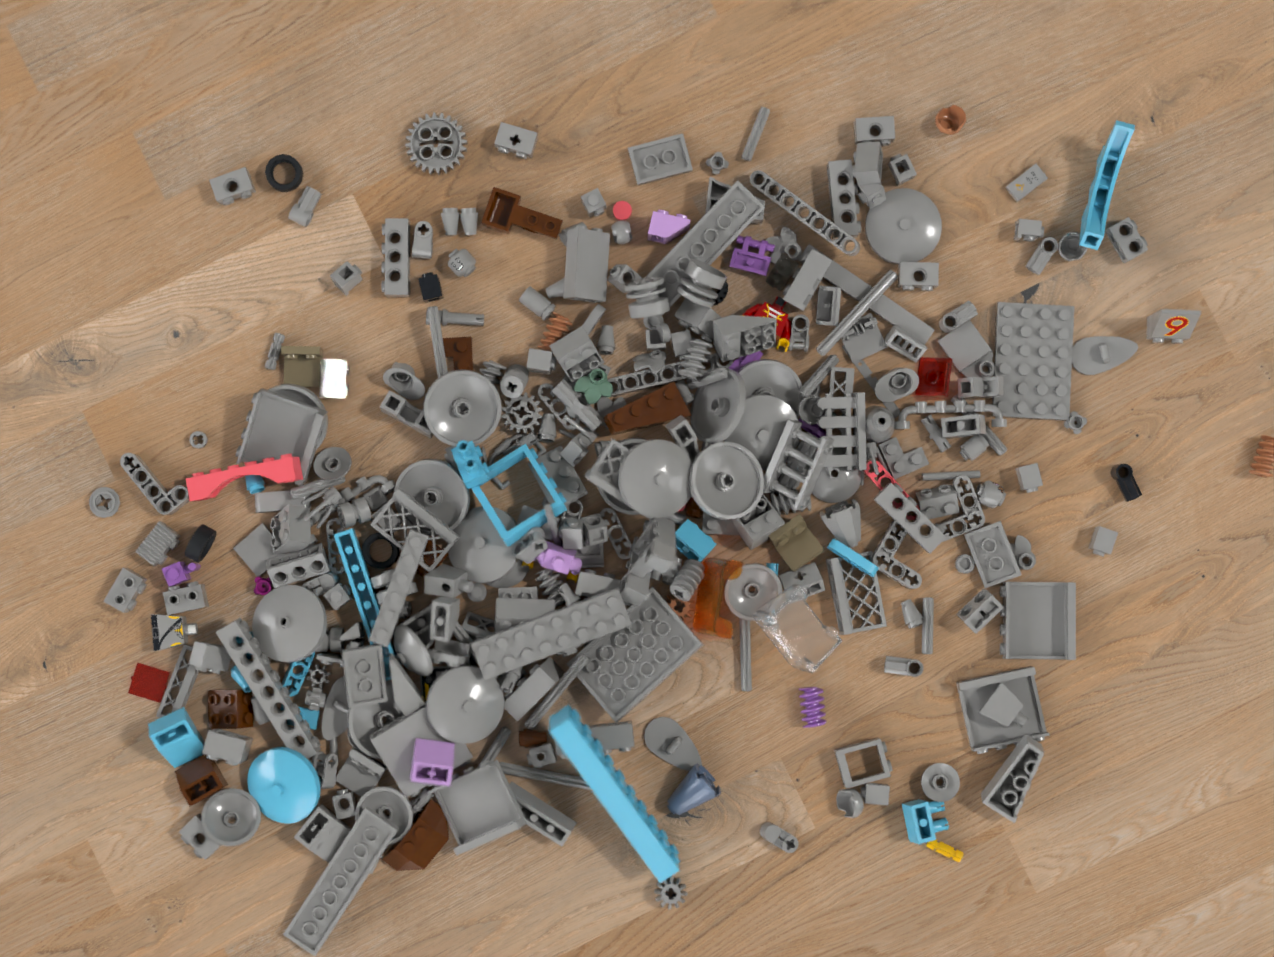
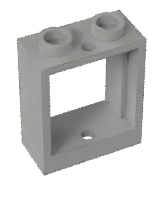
(843, 767)

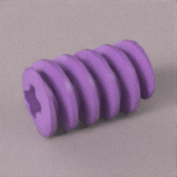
(812, 706)

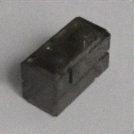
(333, 379)

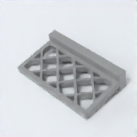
(601, 479)
(424, 516)
(841, 600)

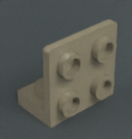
(302, 365)
(795, 543)

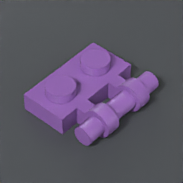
(751, 261)

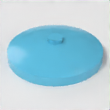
(284, 785)

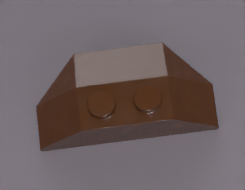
(421, 842)

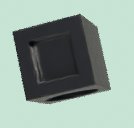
(430, 287)

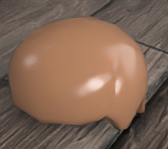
(950, 119)

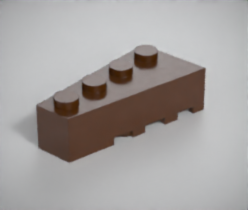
(648, 411)

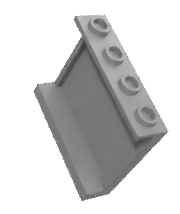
(279, 428)
(1038, 620)
(986, 733)
(396, 747)
(479, 806)

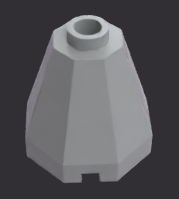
(844, 522)

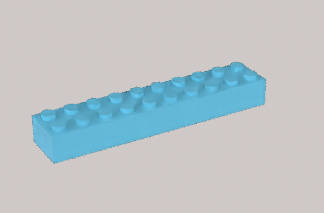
(614, 793)

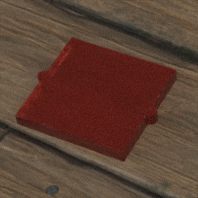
(149, 682)

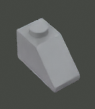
(444, 618)

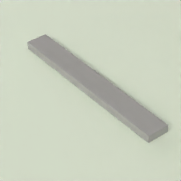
(883, 305)

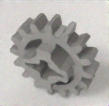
(520, 421)

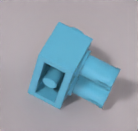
(469, 463)
(919, 820)

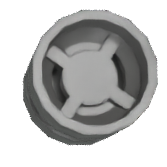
(354, 512)
(332, 640)

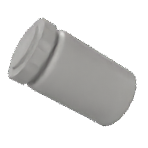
(537, 303)

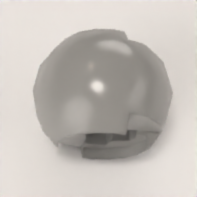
(621, 232)

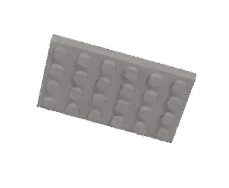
(1034, 360)
(636, 658)

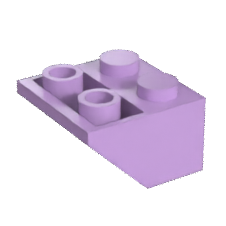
(667, 227)
(432, 762)

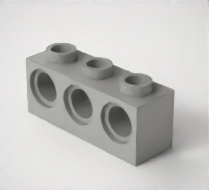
(290, 561)

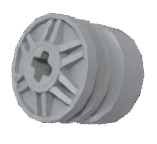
(700, 286)
(647, 298)

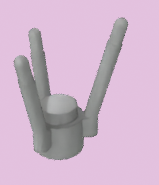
(585, 432)
(871, 453)
(330, 497)

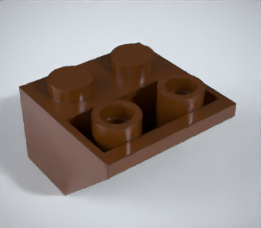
(199, 779)

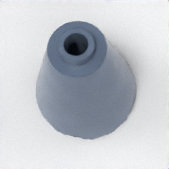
(693, 790)

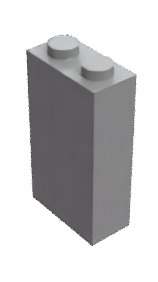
(586, 264)

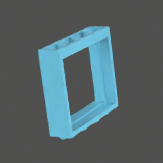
(536, 520)

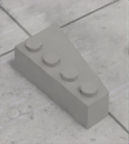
(1013, 779)

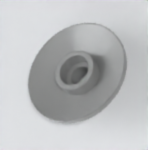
(329, 458)
(950, 784)

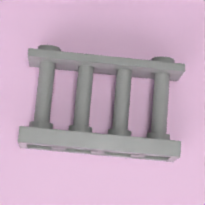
(778, 464)

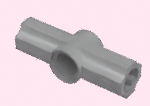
(577, 405)
(796, 464)

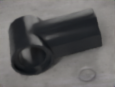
(1127, 483)

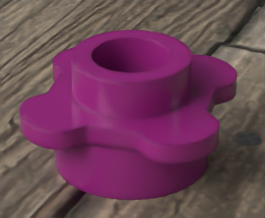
(259, 582)

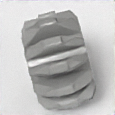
(676, 897)

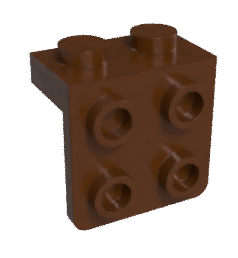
(230, 709)

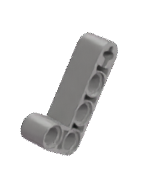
(150, 482)

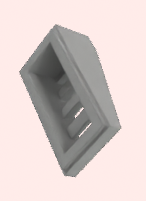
(902, 334)

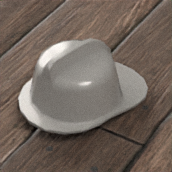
(403, 381)
(896, 384)

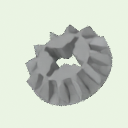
(96, 499)

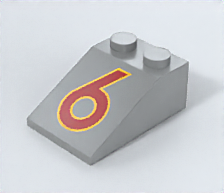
(1171, 325)

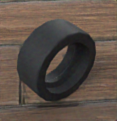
(280, 159)
(200, 543)
(366, 552)

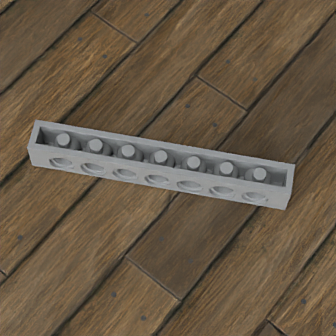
(259, 688)

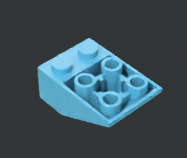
(176, 737)

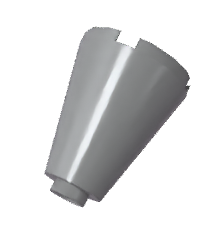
(874, 431)

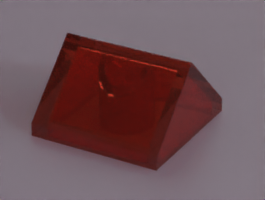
(934, 377)

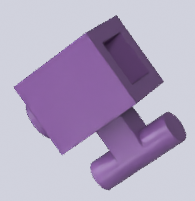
(179, 572)

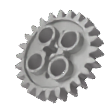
(436, 160)

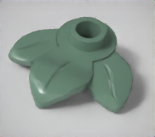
(592, 388)

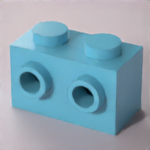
(693, 541)

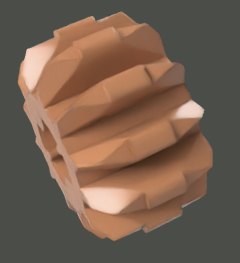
(684, 610)

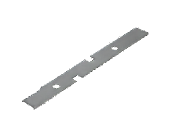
(866, 372)

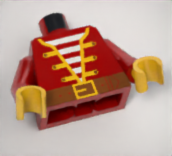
(783, 324)

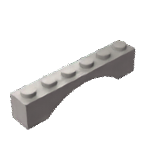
(399, 588)

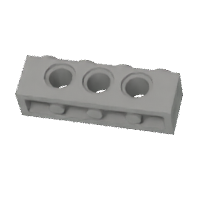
(838, 169)
(393, 227)
(927, 542)

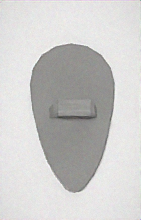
(1101, 353)
(335, 711)
(671, 743)

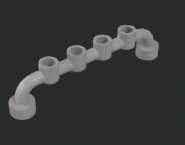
(959, 406)
(348, 495)

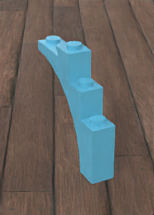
(1102, 186)

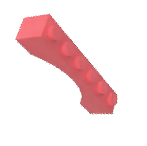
(208, 486)

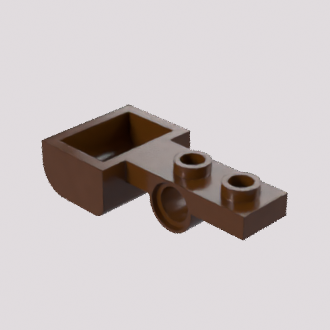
(504, 210)

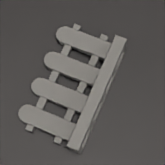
(857, 422)

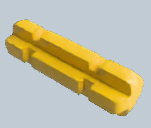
(945, 850)

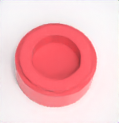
(622, 210)

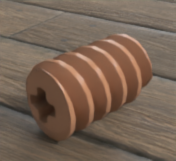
(556, 331)
(1265, 458)

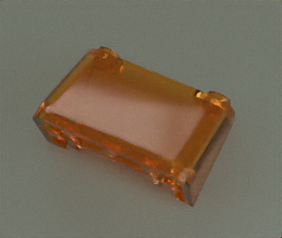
(709, 597)

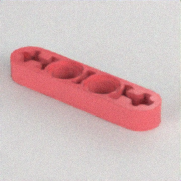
(872, 475)

